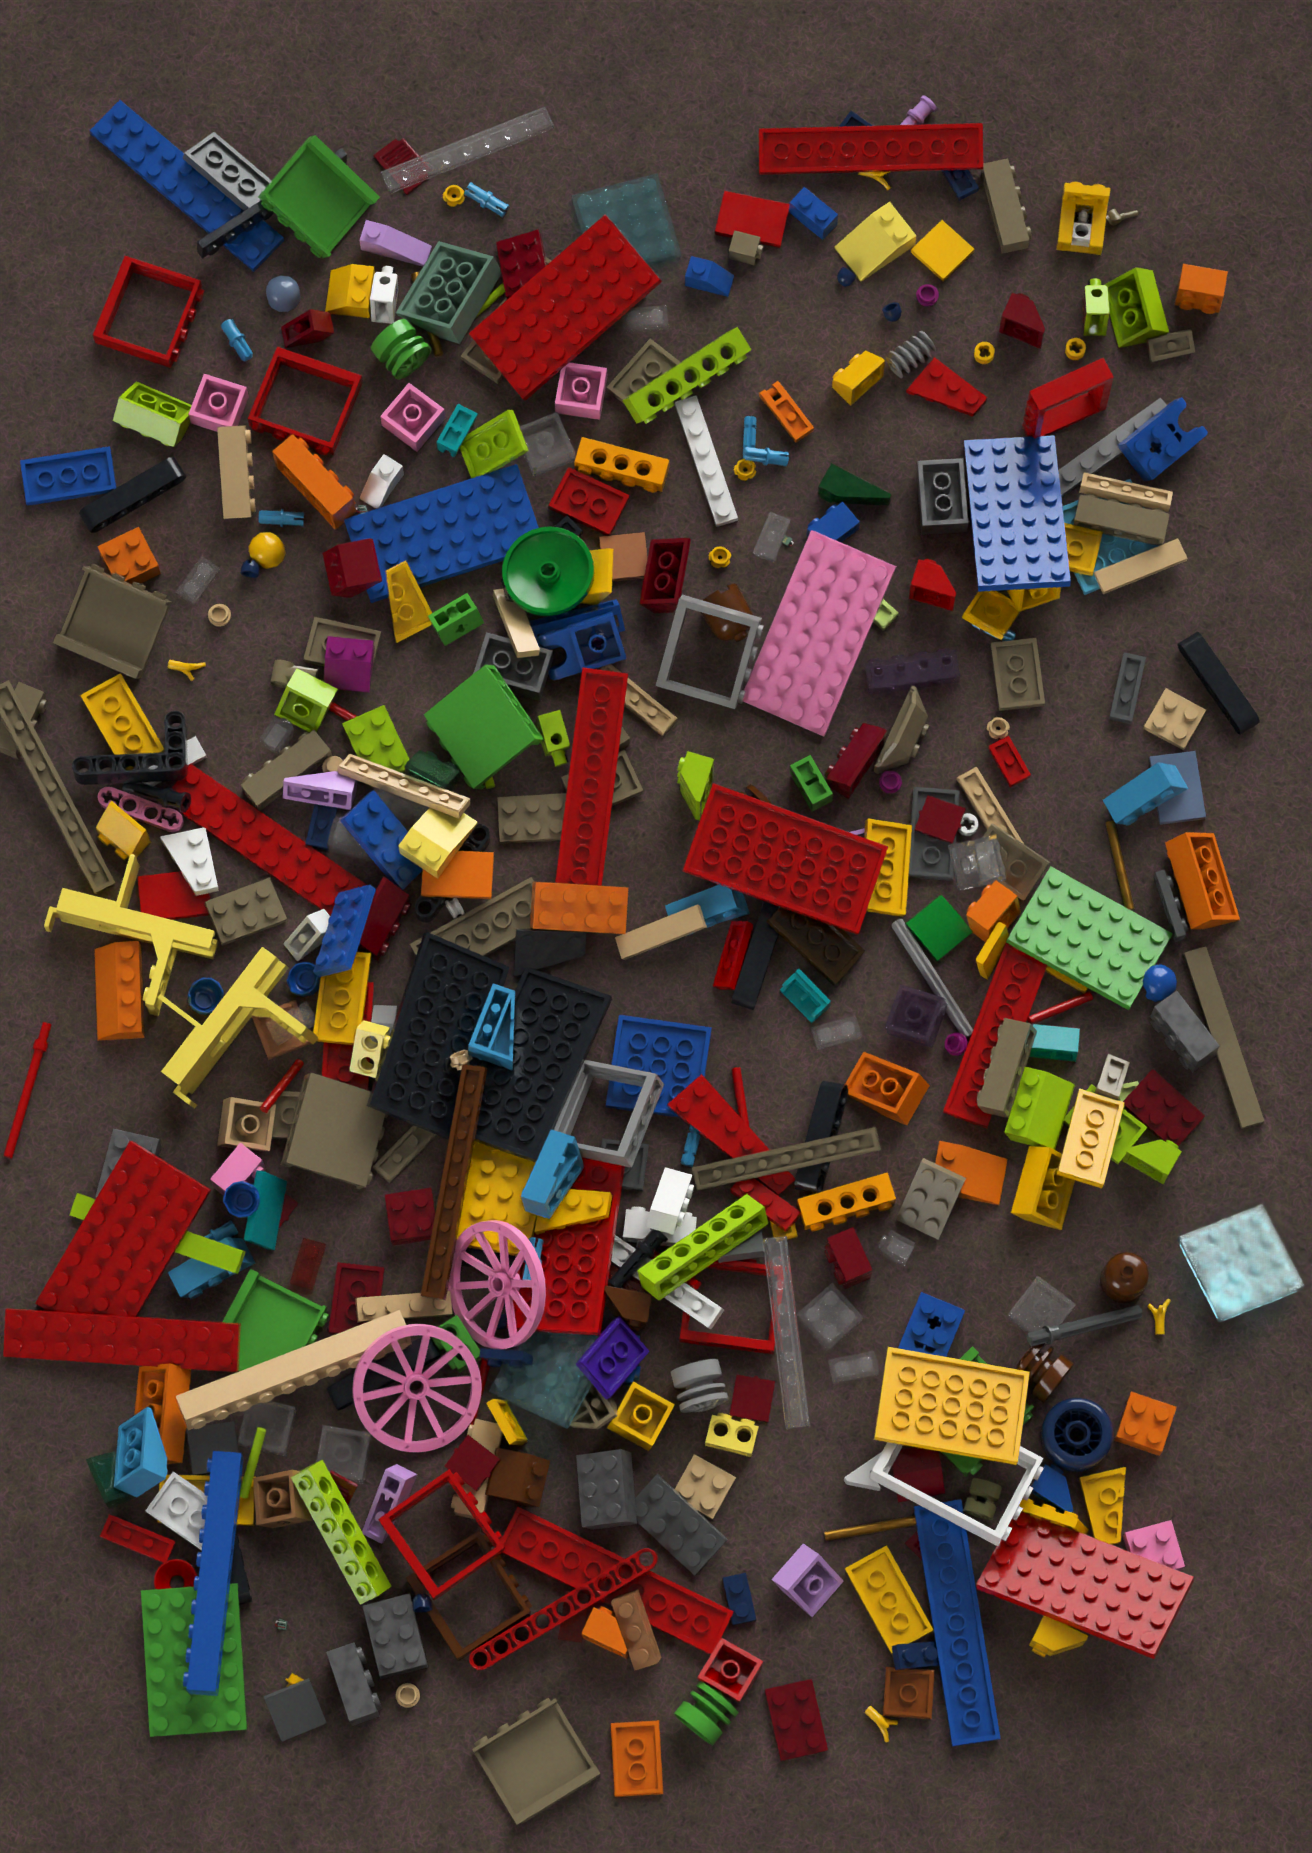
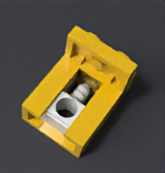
(1086, 201)

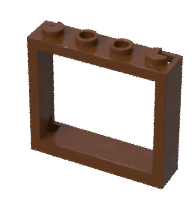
(508, 1581)

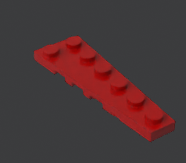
(717, 1121)

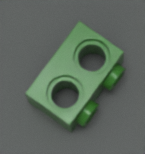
(811, 783)
(456, 1325)

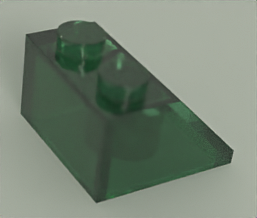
(433, 771)
(103, 1472)

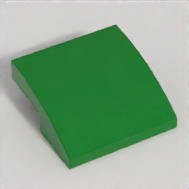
(938, 927)

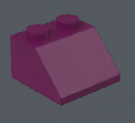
(349, 663)

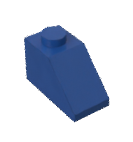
(708, 276)
(1053, 1488)

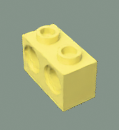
(365, 1047)
(730, 1441)

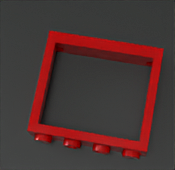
(116, 295)
(315, 368)
(1094, 378)
(725, 1341)
(469, 1501)

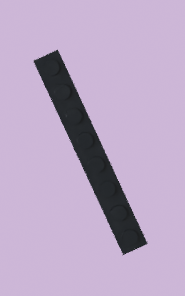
(243, 222)

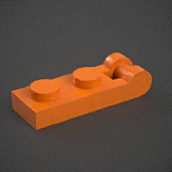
(787, 412)

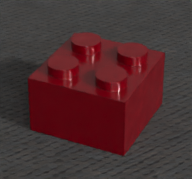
(410, 1215)
(848, 1258)

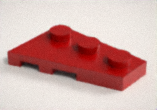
(945, 387)

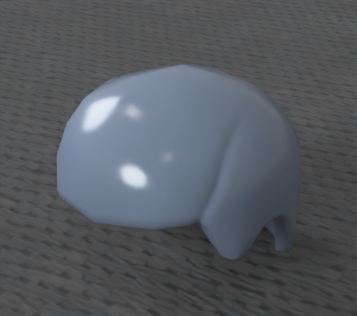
(283, 293)

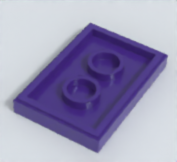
(612, 1357)

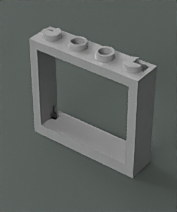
(674, 637)
(638, 1122)

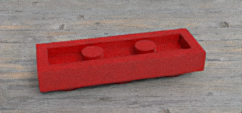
(733, 955)
(776, 1208)
(137, 1539)

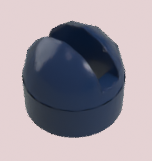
(845, 277)
(892, 312)
(250, 569)
(421, 1603)

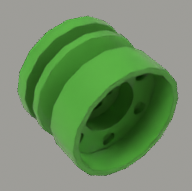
(400, 349)
(706, 1712)

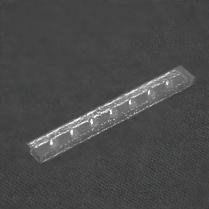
(467, 150)
(786, 1332)

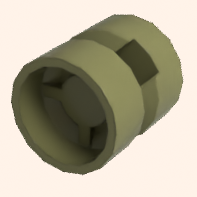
(985, 1491)

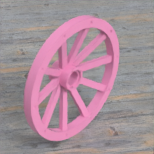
(502, 1284)
(366, 1363)

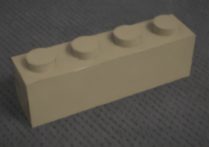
(1005, 205)
(1122, 520)
(293, 761)
(1006, 1067)

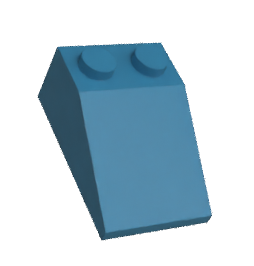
(139, 1455)

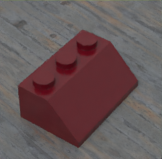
(664, 574)
(855, 759)
(383, 918)

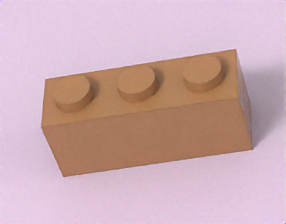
(636, 1629)

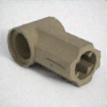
(284, 670)

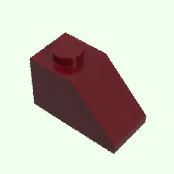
(307, 328)

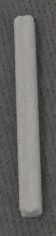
(931, 977)

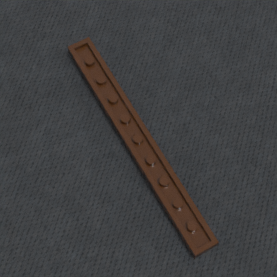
(454, 1182)

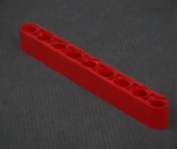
(551, 1610)

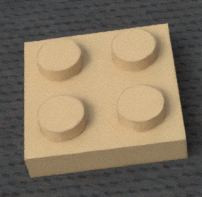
(1174, 719)
(704, 1486)

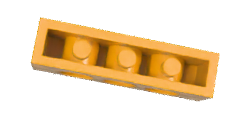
(614, 455)
(879, 1185)

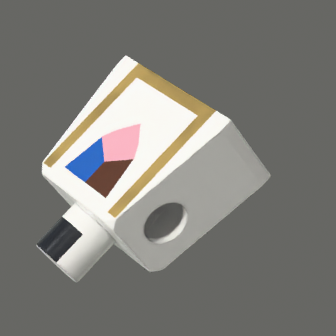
(384, 296)

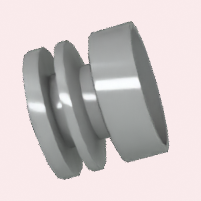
(700, 1391)

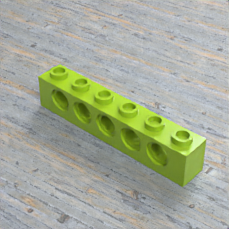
(638, 401)
(702, 1247)
(341, 1532)

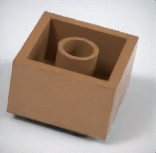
(278, 1501)

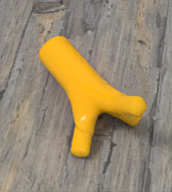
(877, 176)
(185, 667)
(1159, 1316)
(882, 1722)

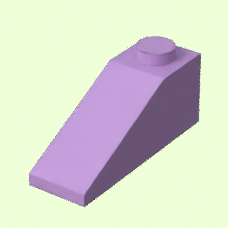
(393, 244)
(321, 789)
(392, 1491)

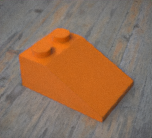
(886, 1087)
(982, 1171)

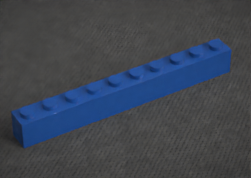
(214, 1573)

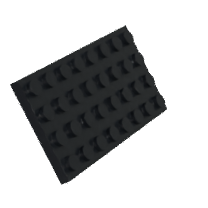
(431, 1024)
(551, 1041)

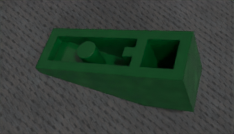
(847, 488)

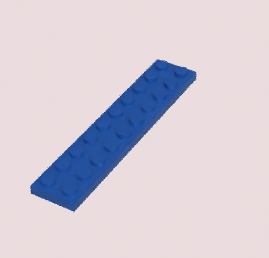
(179, 182)
(957, 1627)

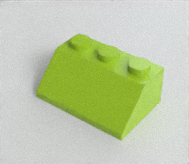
(1136, 307)
(153, 414)
(695, 781)
(1039, 1109)

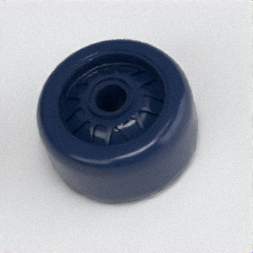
(1080, 1416)

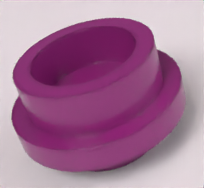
(927, 295)
(890, 782)
(956, 1044)

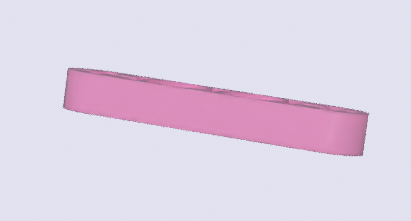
(141, 807)

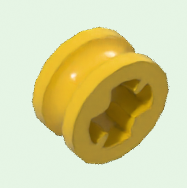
(991, 351)
(1071, 354)

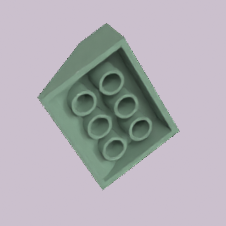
(450, 291)

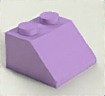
(807, 1580)

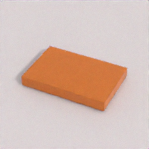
(464, 877)
(636, 1758)

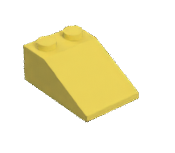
(876, 242)
(436, 840)

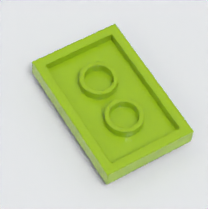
(493, 445)
(377, 739)
(1128, 1132)

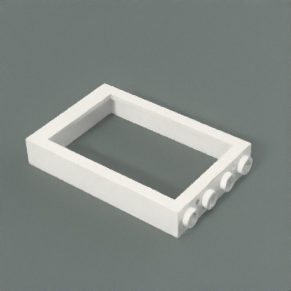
(1026, 1459)

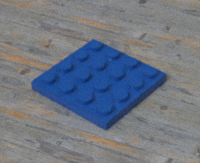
(660, 1047)

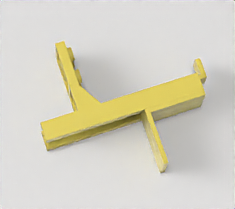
(116, 919)
(241, 1002)

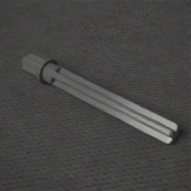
(1050, 1334)

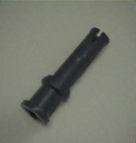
(166, 797)
(644, 1250)

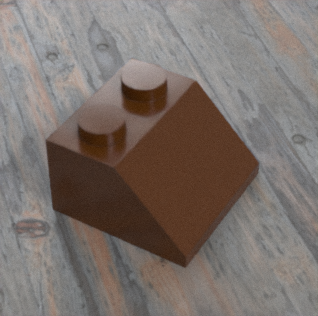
(629, 1305)
(518, 1478)

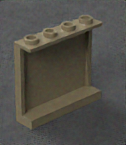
(114, 621)
(334, 1131)
(535, 1761)

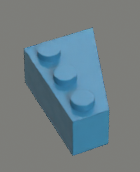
(1145, 793)
(716, 903)
(495, 1029)
(552, 1174)
(195, 1276)

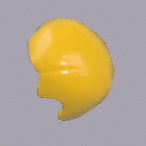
(267, 549)

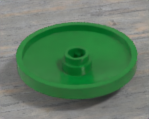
(548, 571)

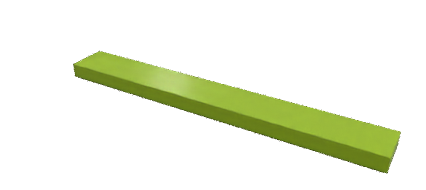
(192, 1245)

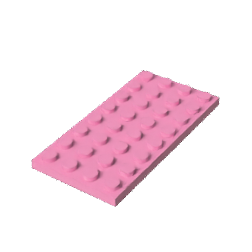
(818, 633)

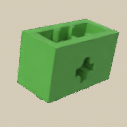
(456, 619)

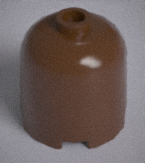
(726, 629)
(1124, 1277)

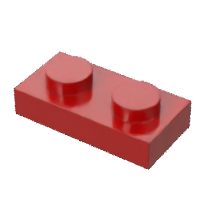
(1009, 761)

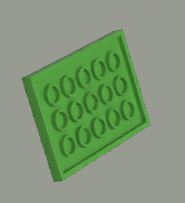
(1089, 937)
(166, 1640)

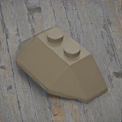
(904, 734)
(594, 1411)

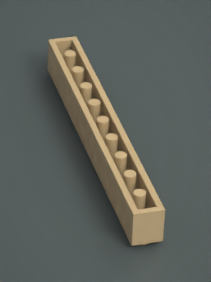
(285, 1372)

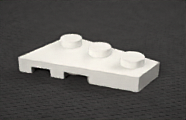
(193, 857)

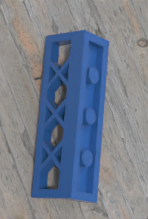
(557, 621)

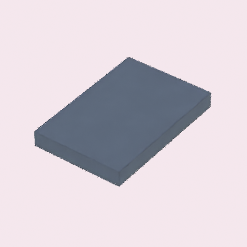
(1188, 804)

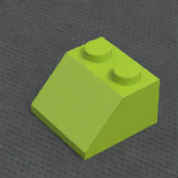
(305, 701)
(1154, 1158)

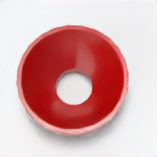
(173, 1568)

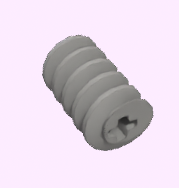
(910, 353)

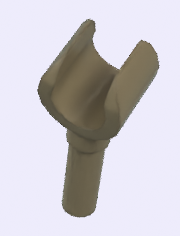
(1114, 217)

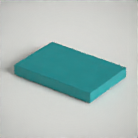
(264, 1223)

